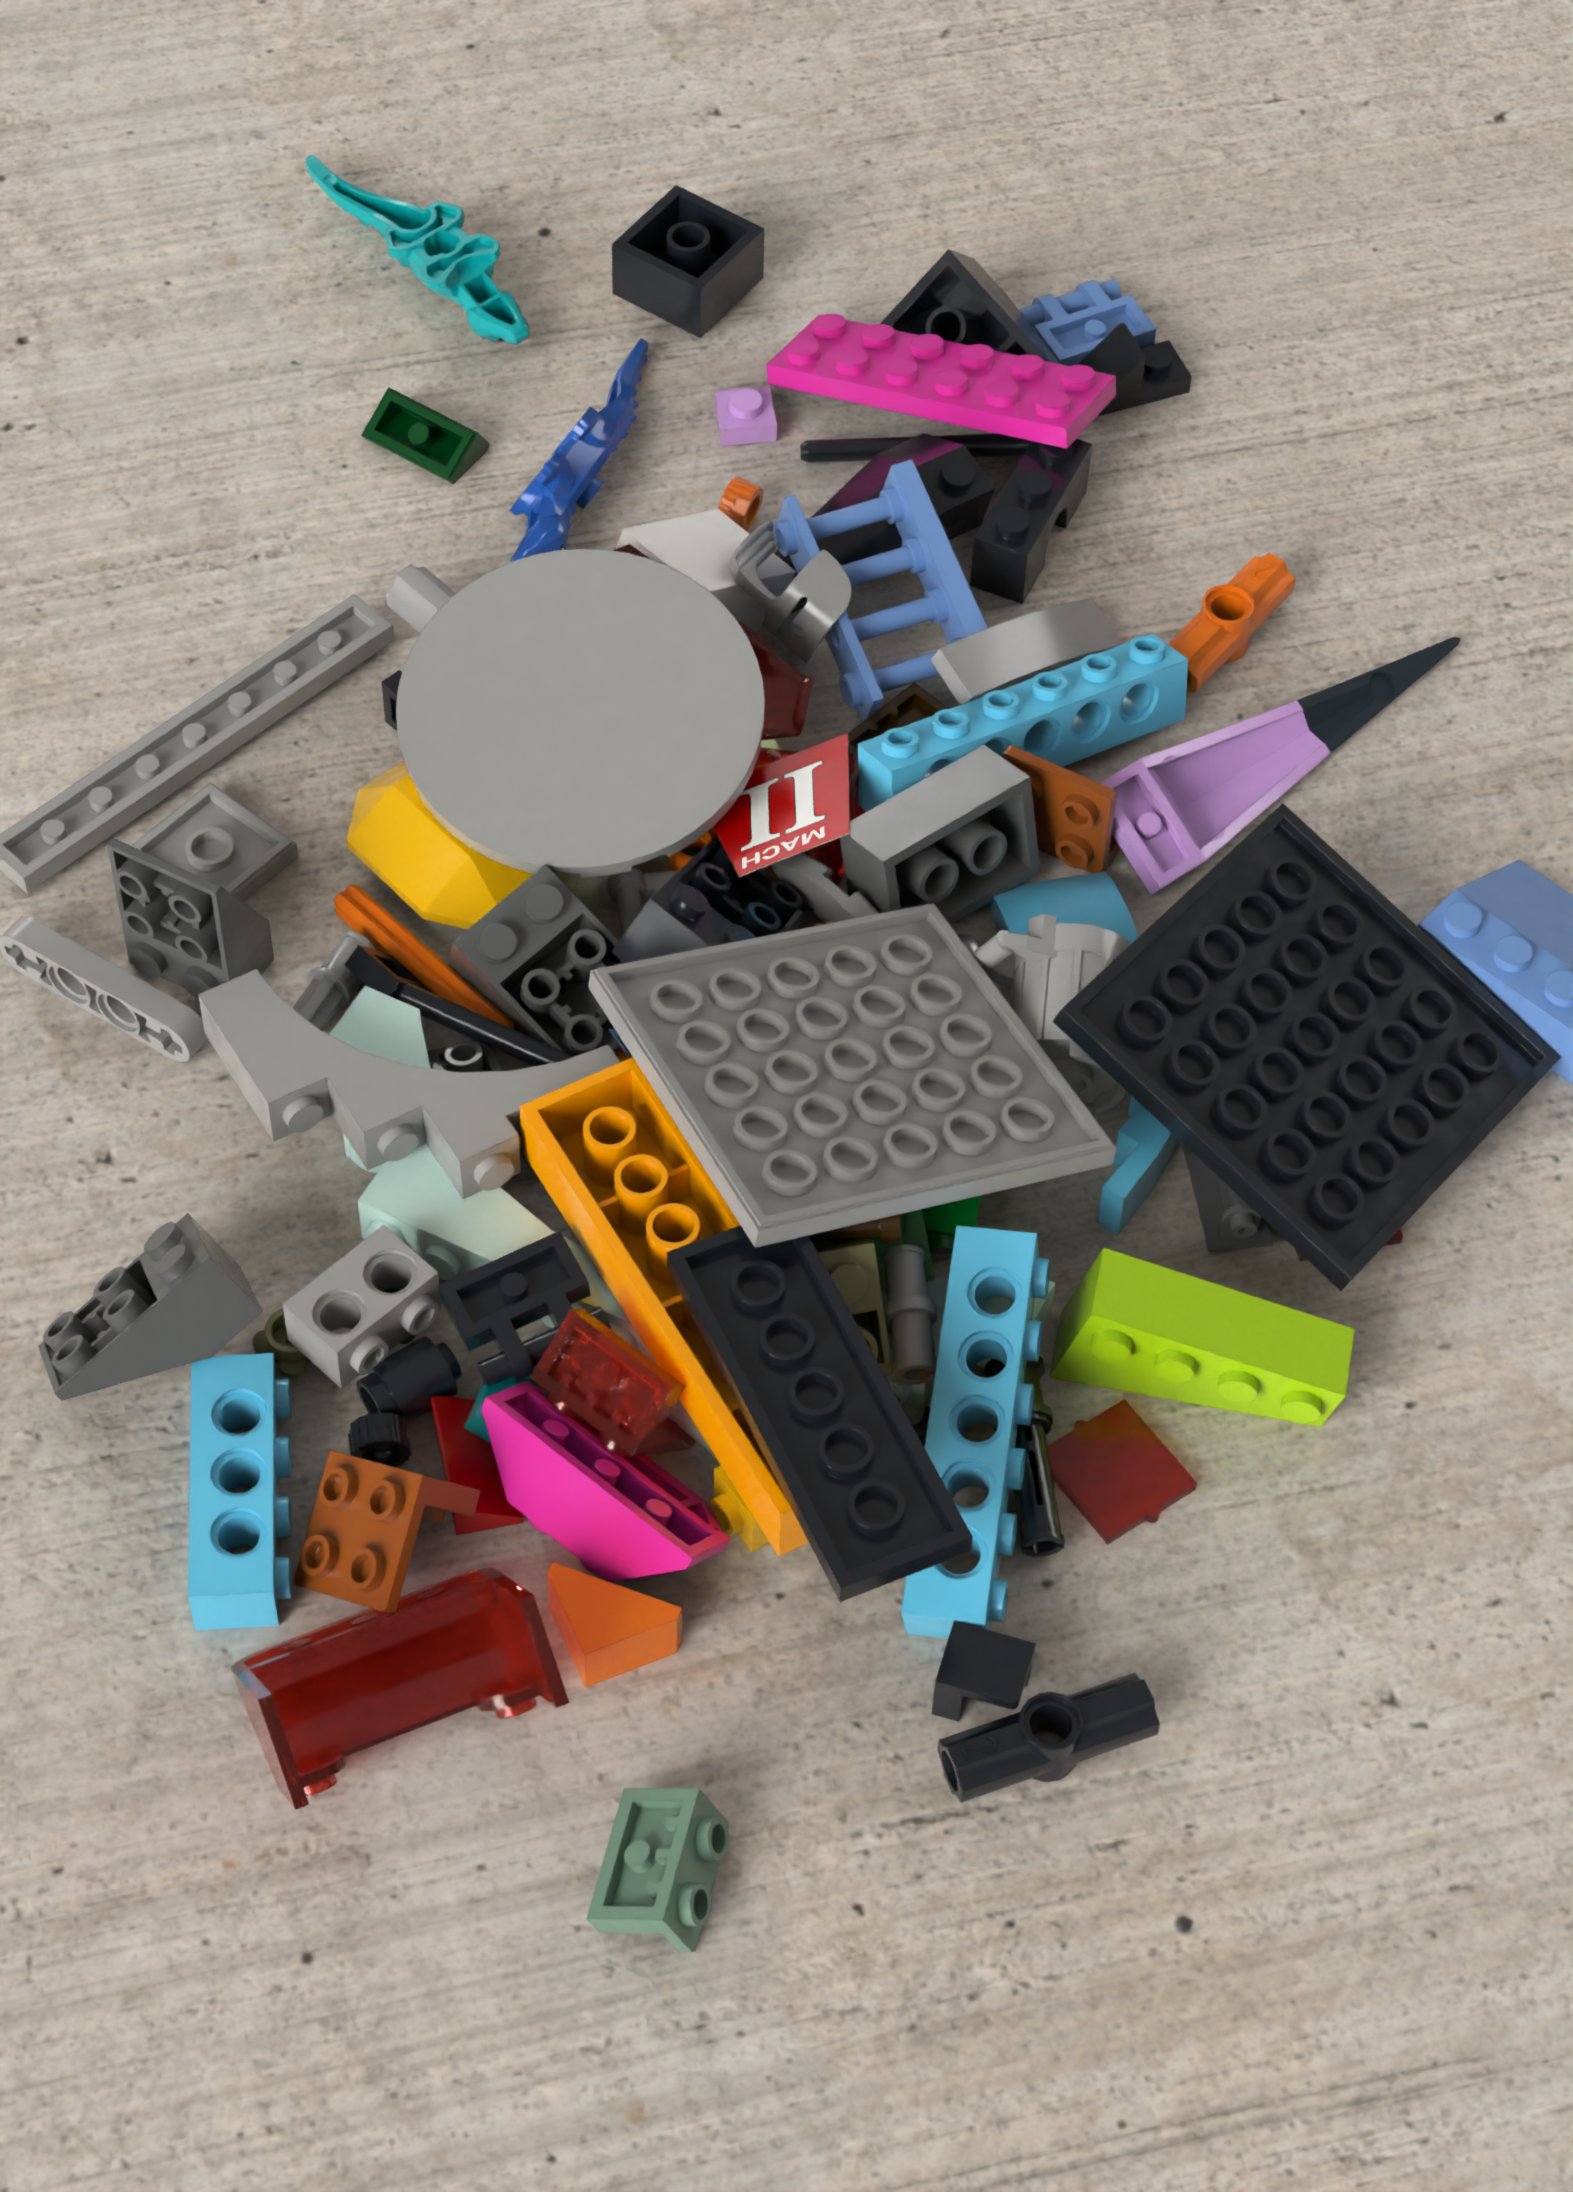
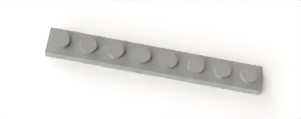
(191, 742)

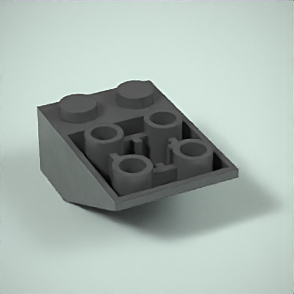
(185, 924)
(536, 964)
(153, 1316)

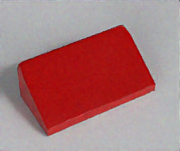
(470, 1463)

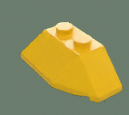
(421, 858)

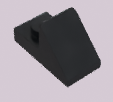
(1140, 373)

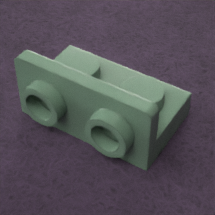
(660, 1865)

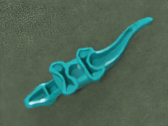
(436, 253)

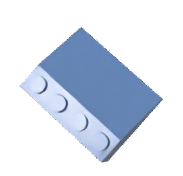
(1518, 943)

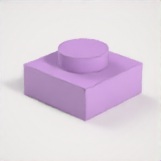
(745, 416)

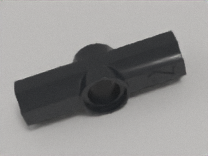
(1087, 1721)

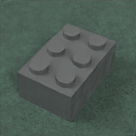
(946, 839)

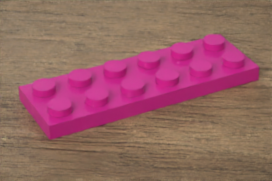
(943, 380)

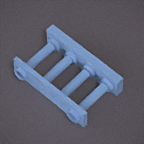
(923, 552)

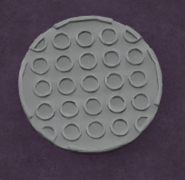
(580, 712)

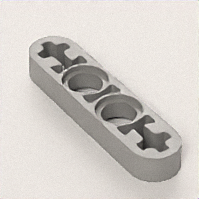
(103, 989)

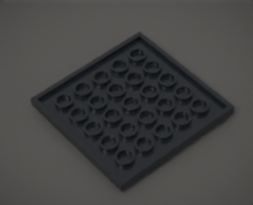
(1307, 1044)

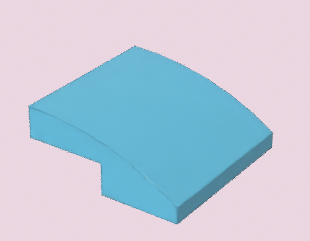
(1074, 899)

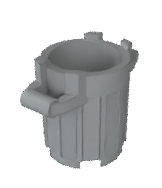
(1043, 976)

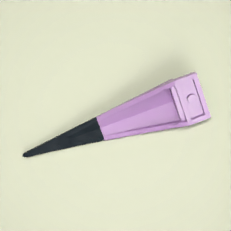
(1201, 793)

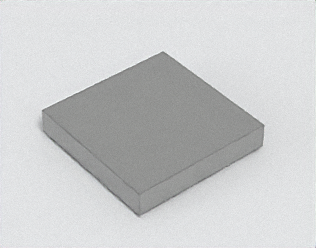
(220, 843)

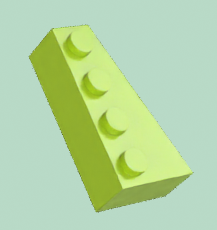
(1199, 1343)

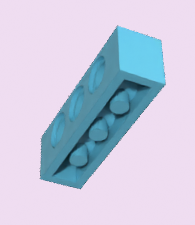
(225, 1586)

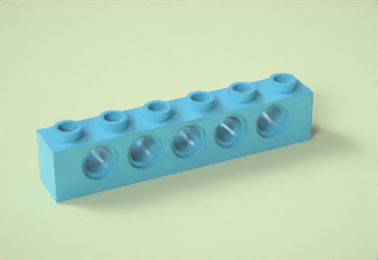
(1052, 716)
(982, 1267)

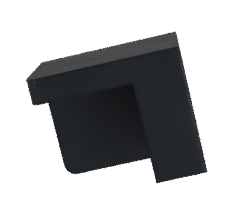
(982, 1668)

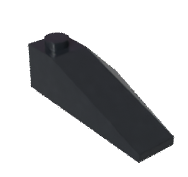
(966, 308)

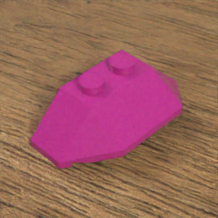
(605, 1508)

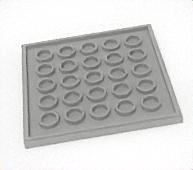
(848, 1072)

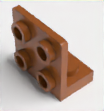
(1070, 813)
(368, 1528)

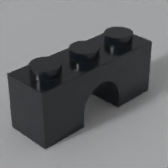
(1016, 531)

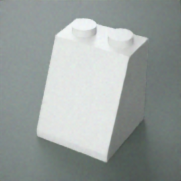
(702, 550)

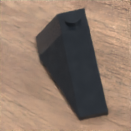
(950, 478)

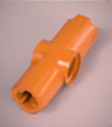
(1231, 616)

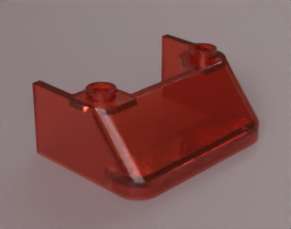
(391, 1673)

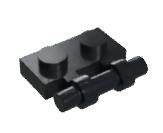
(512, 1294)

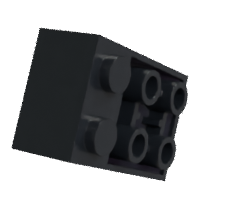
(711, 907)

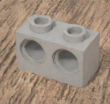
(353, 1298)

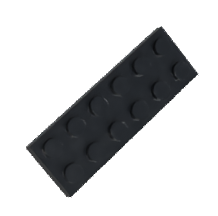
(820, 1409)

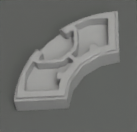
(818, 891)

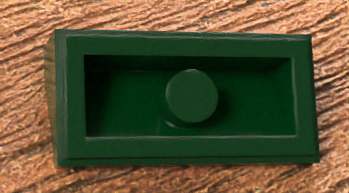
(424, 436)

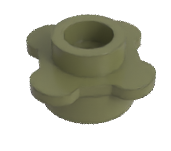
(274, 1340)

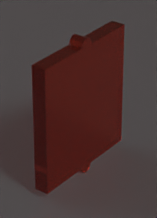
(1117, 1471)

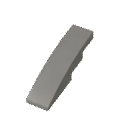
(1023, 648)

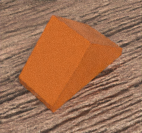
(610, 1625)

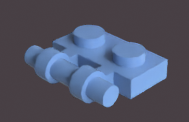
(1083, 318)

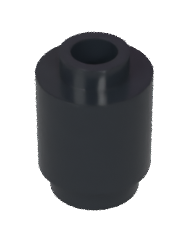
(409, 1379)

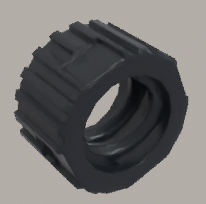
(380, 1438)

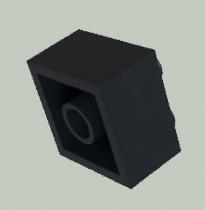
(688, 261)

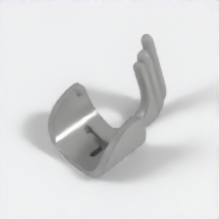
(820, 581)

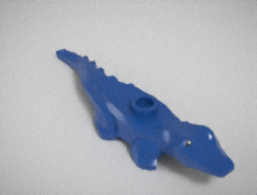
(572, 467)

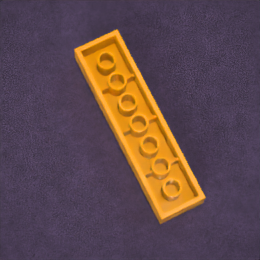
(629, 1199)

